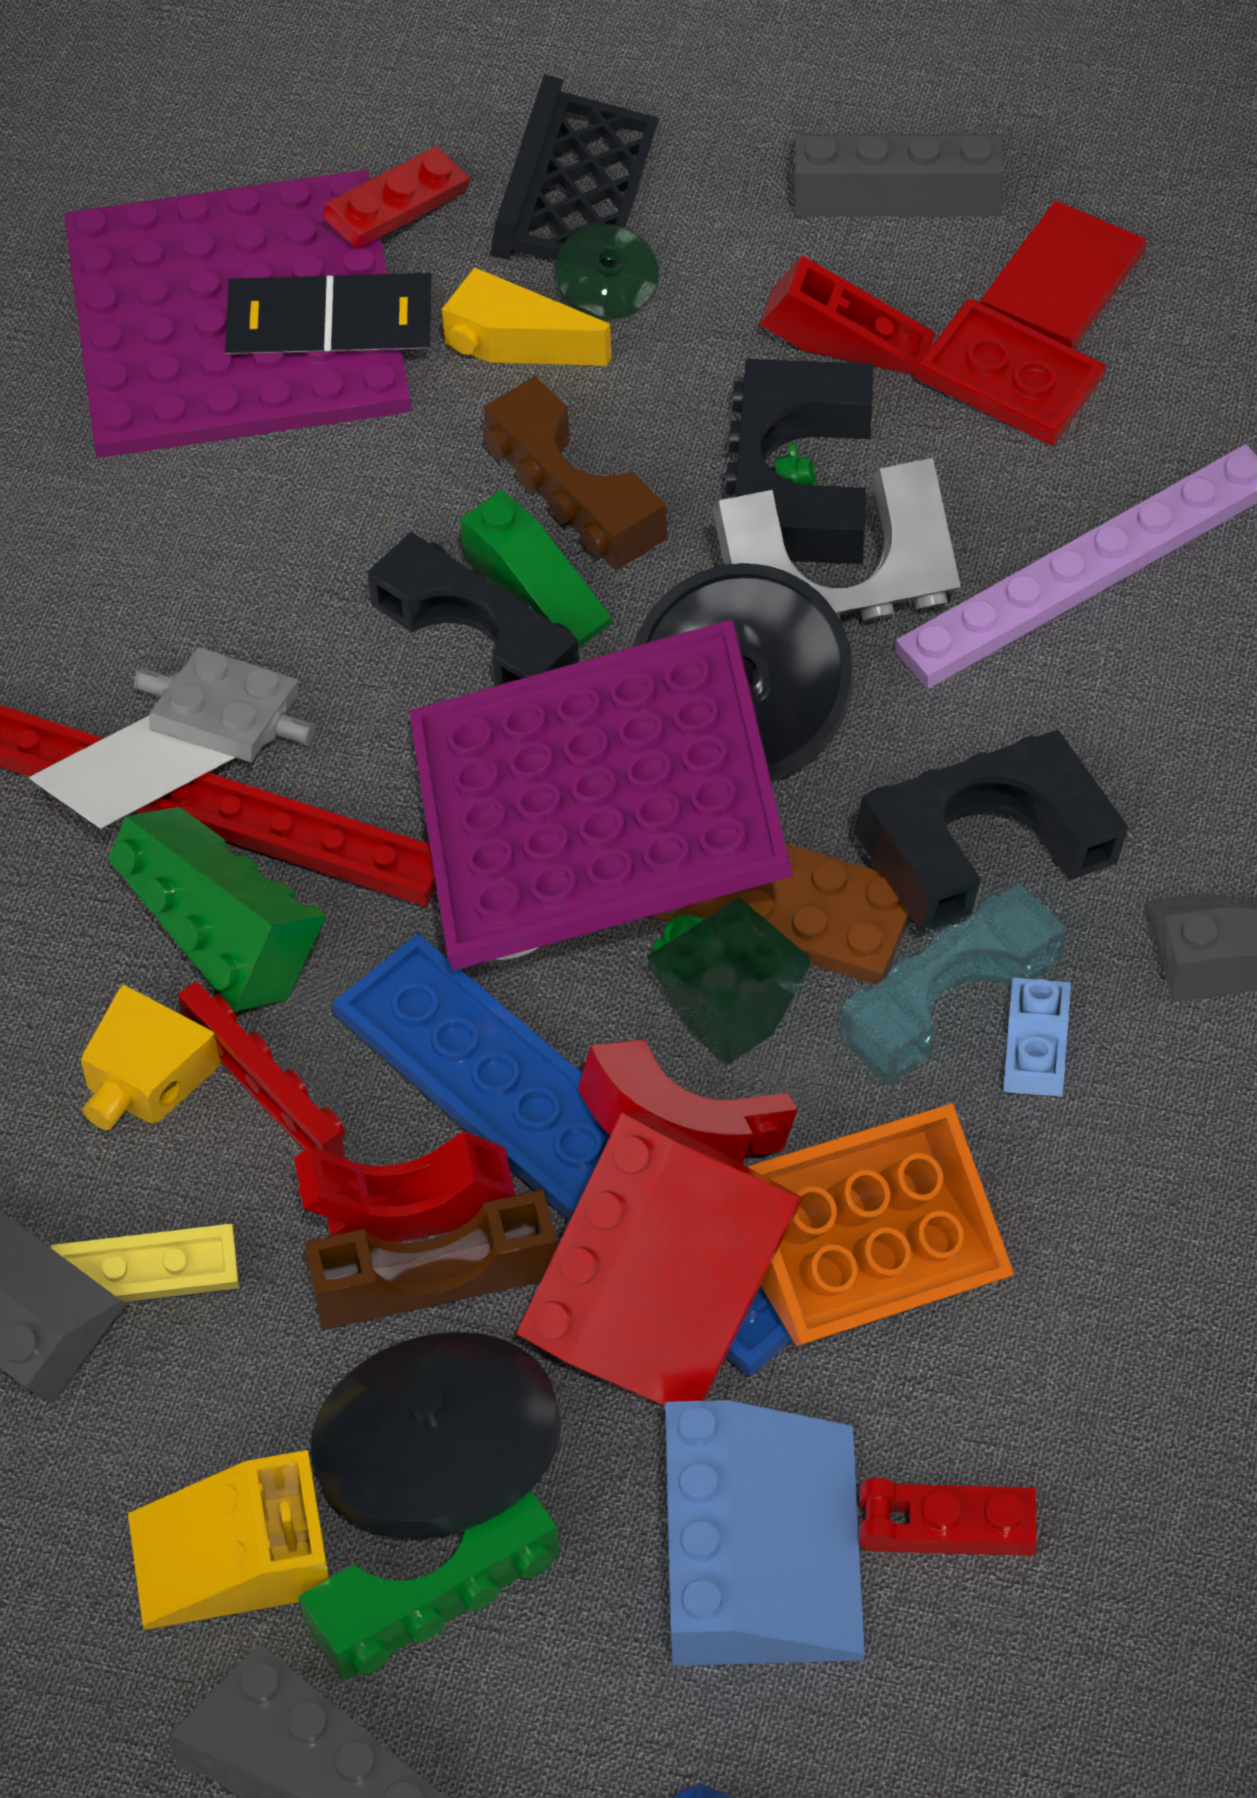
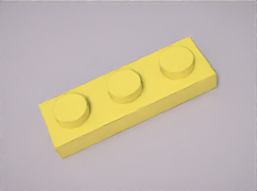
(159, 1262)

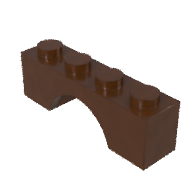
(612, 514)
(372, 1278)

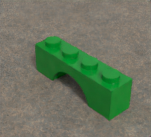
(368, 1618)

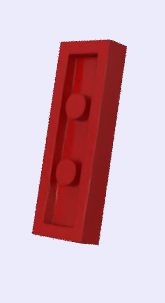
(396, 197)

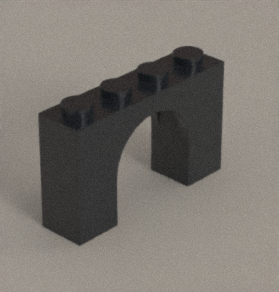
(794, 402)
(1031, 781)

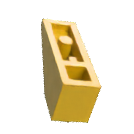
(520, 326)

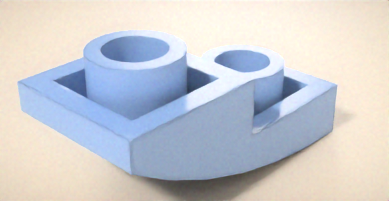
(1037, 1037)

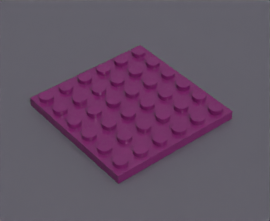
(156, 317)
(596, 795)

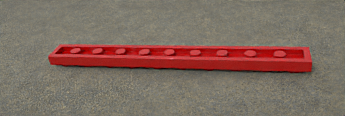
(251, 816)

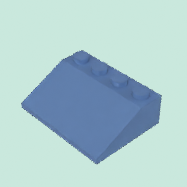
(761, 1536)

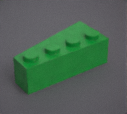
(217, 907)

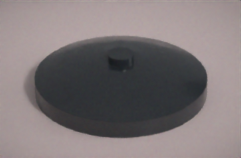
(789, 646)
(436, 1434)

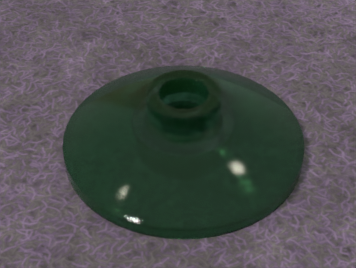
(604, 290)

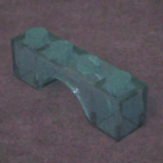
(1002, 940)

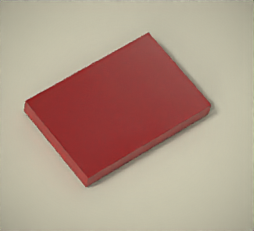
(1064, 273)
(1010, 371)

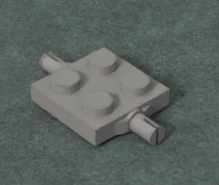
(224, 704)

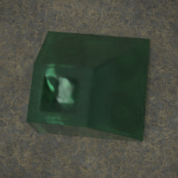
(730, 978)

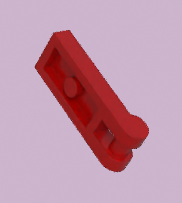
(948, 1518)

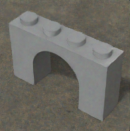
(916, 549)

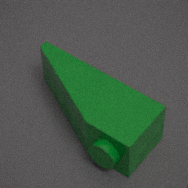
(526, 563)

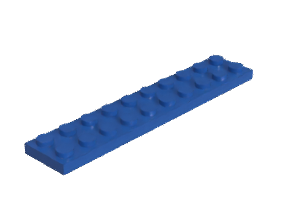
(502, 1088)

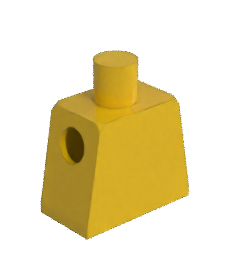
(144, 1060)

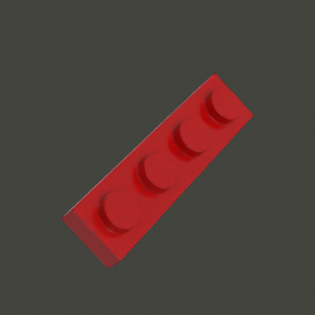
(252, 1065)

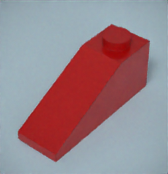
(842, 321)

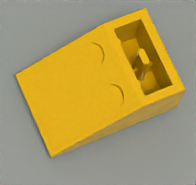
(230, 1543)

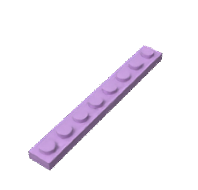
(1080, 568)

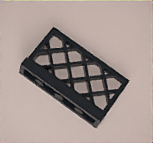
(536, 157)

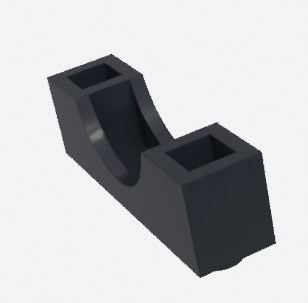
(426, 587)

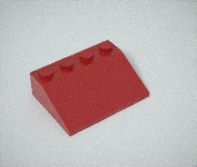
(659, 1262)

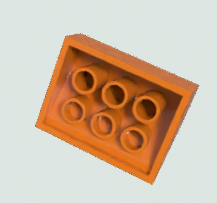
(881, 1226)

